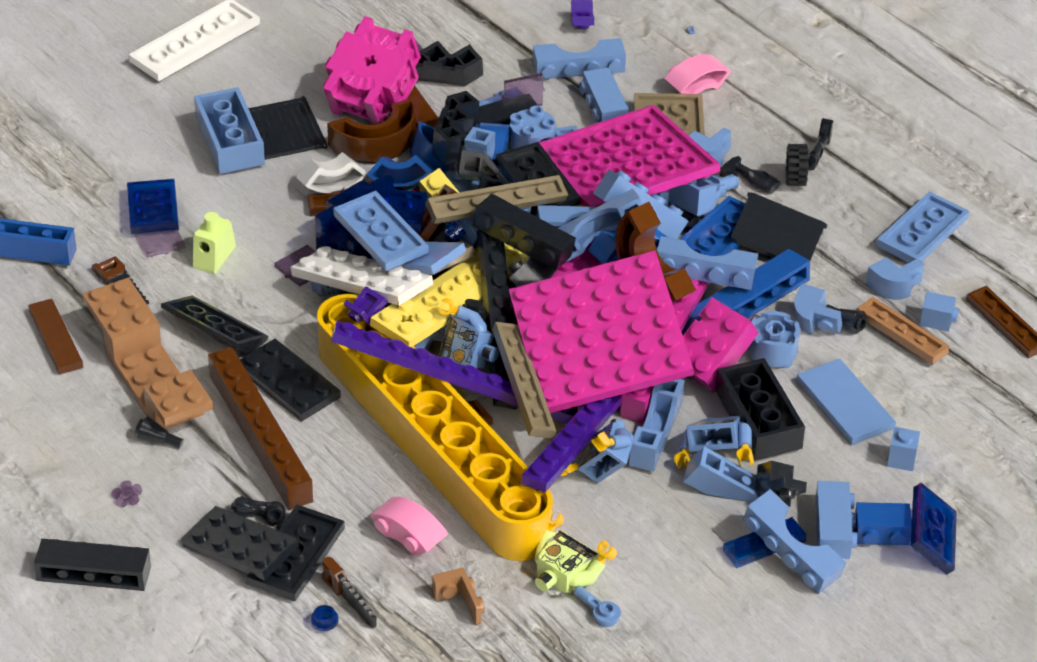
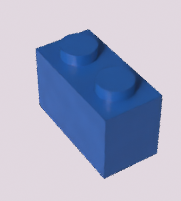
(883, 523)

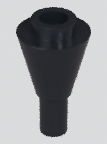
(852, 319)
(152, 431)

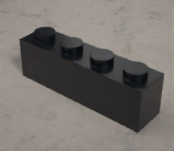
(500, 111)
(523, 231)
(92, 564)

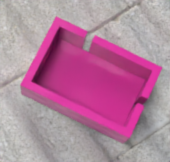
(717, 341)

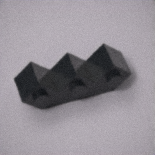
(442, 67)
(454, 125)
(479, 164)

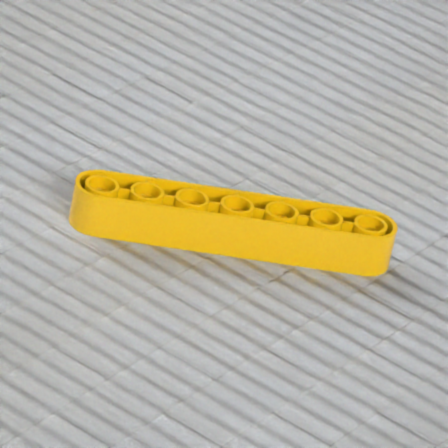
(443, 440)

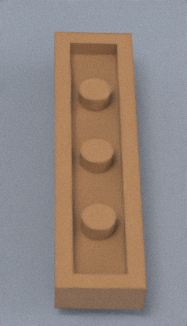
(904, 331)

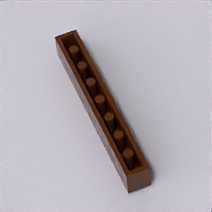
(260, 428)

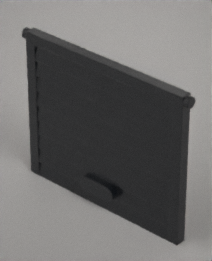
(287, 128)
(775, 228)

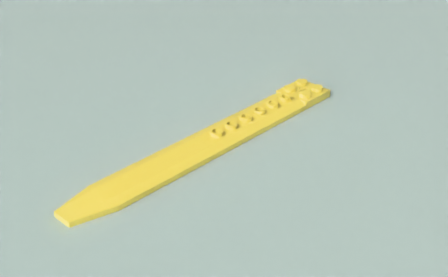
(420, 314)

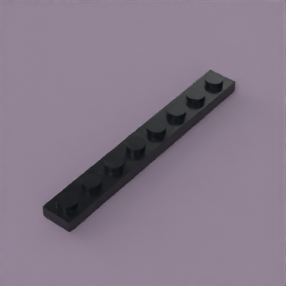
(495, 295)

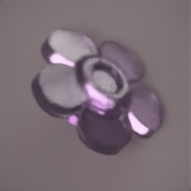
(127, 494)

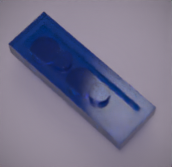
(753, 548)

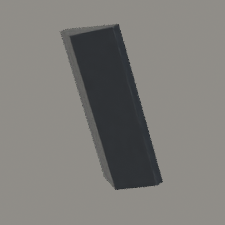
(216, 323)

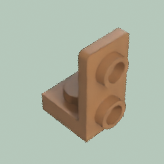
(456, 583)

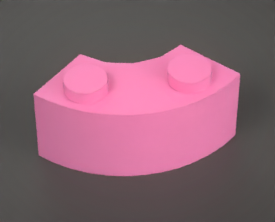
(698, 74)
(408, 524)

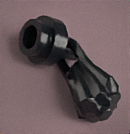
(273, 512)

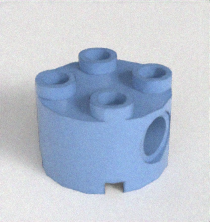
(531, 127)
(776, 339)

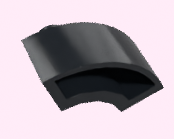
(528, 270)

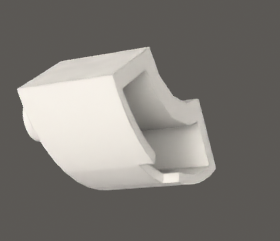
(331, 175)

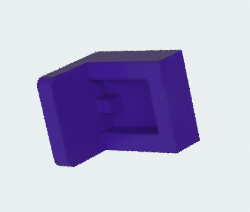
(582, 14)
(365, 305)

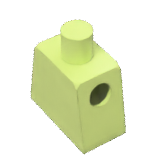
(212, 243)

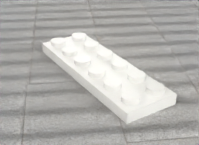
(194, 39)
(355, 272)

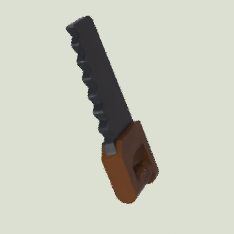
(115, 274)
(336, 579)

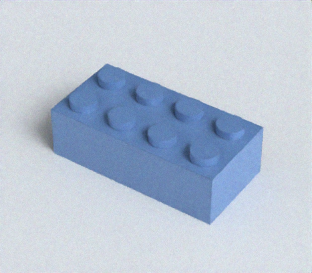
(229, 130)

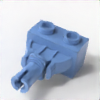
(702, 194)

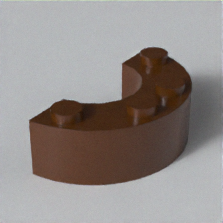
(375, 141)
(636, 236)

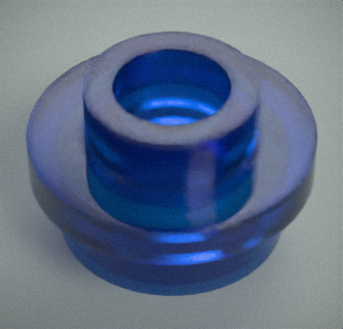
(454, 231)
(324, 618)

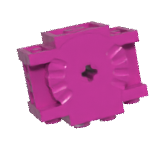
(371, 71)

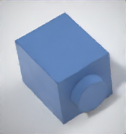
(939, 311)
(903, 449)

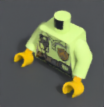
(567, 562)

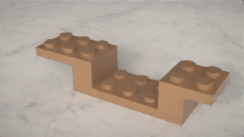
(136, 352)

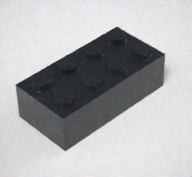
(760, 401)

